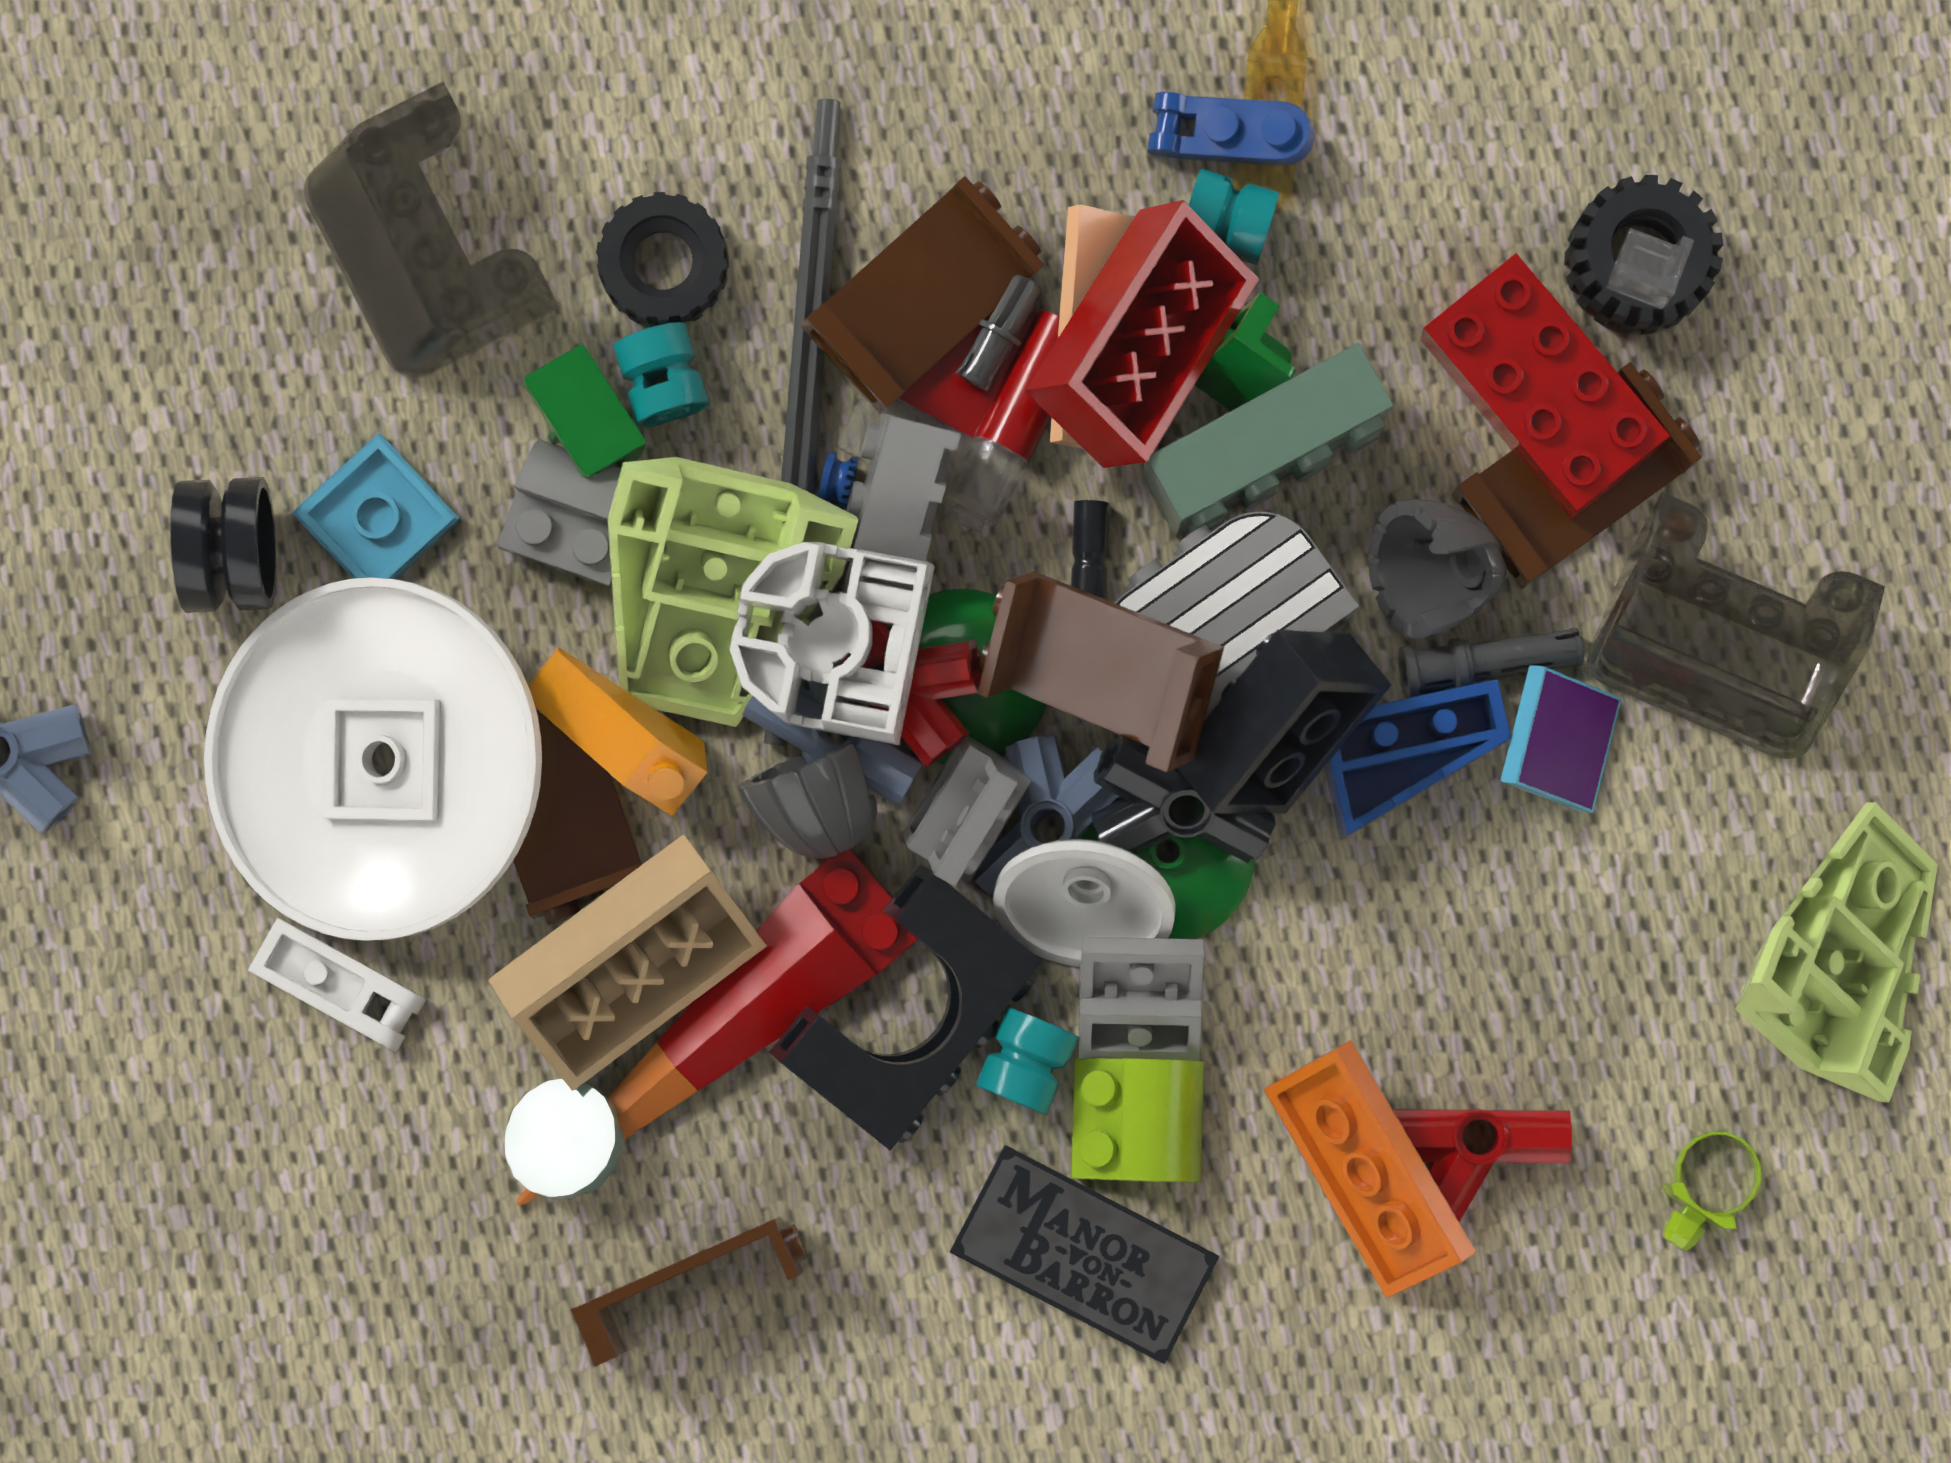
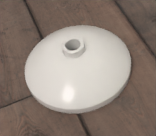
(1078, 891)

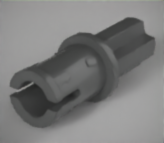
(1000, 333)

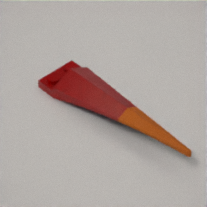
(818, 950)

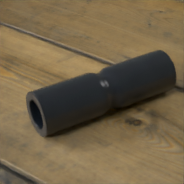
(1090, 546)

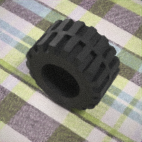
(1650, 206)

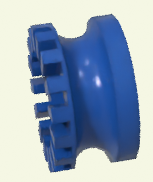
(836, 479)

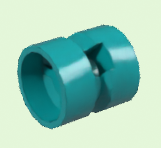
(1234, 215)
(657, 354)
(1027, 1060)

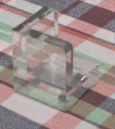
(1649, 268)

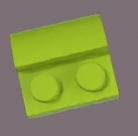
(1137, 1119)

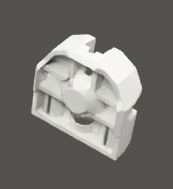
(790, 584)

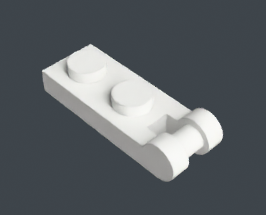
(334, 983)

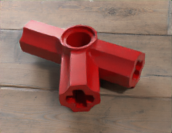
(938, 673)
(1518, 1138)

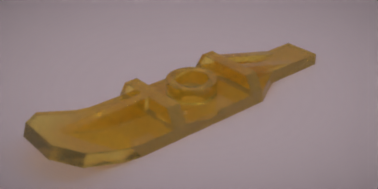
(1277, 58)

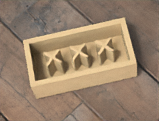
(626, 963)

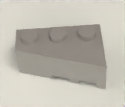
(899, 489)

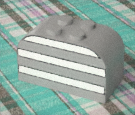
(1241, 588)

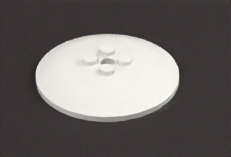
(297, 747)

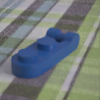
(1231, 130)

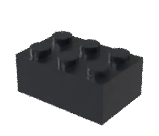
(1283, 721)

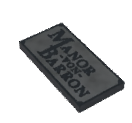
(1084, 1254)

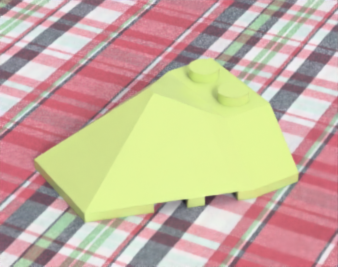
(678, 561)
(1838, 961)

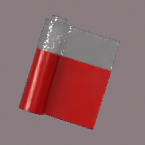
(995, 426)

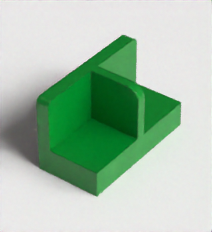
(1247, 358)
(584, 413)

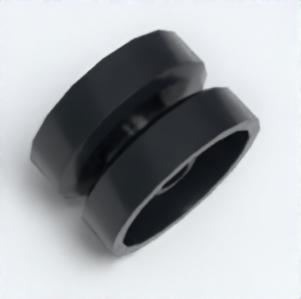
(223, 544)

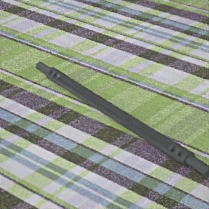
(813, 289)

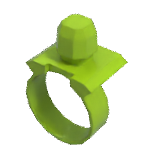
(1685, 1227)

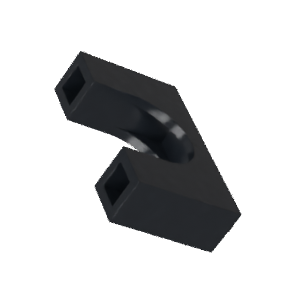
(982, 974)

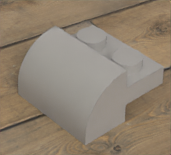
(561, 515)
(965, 810)
(1140, 998)

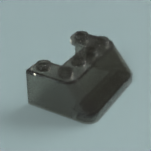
(401, 250)
(1726, 645)

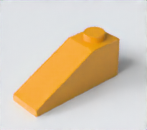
(620, 731)

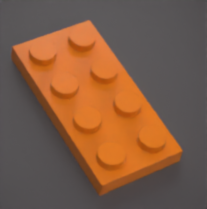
(1369, 1170)

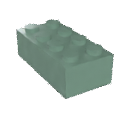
(1268, 440)

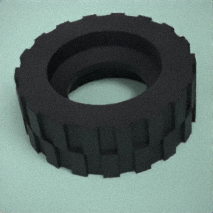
(662, 215)

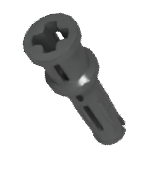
(1464, 663)

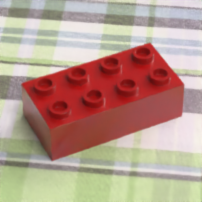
(1142, 335)
(1544, 386)

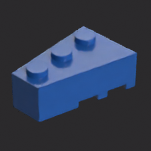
(1411, 747)

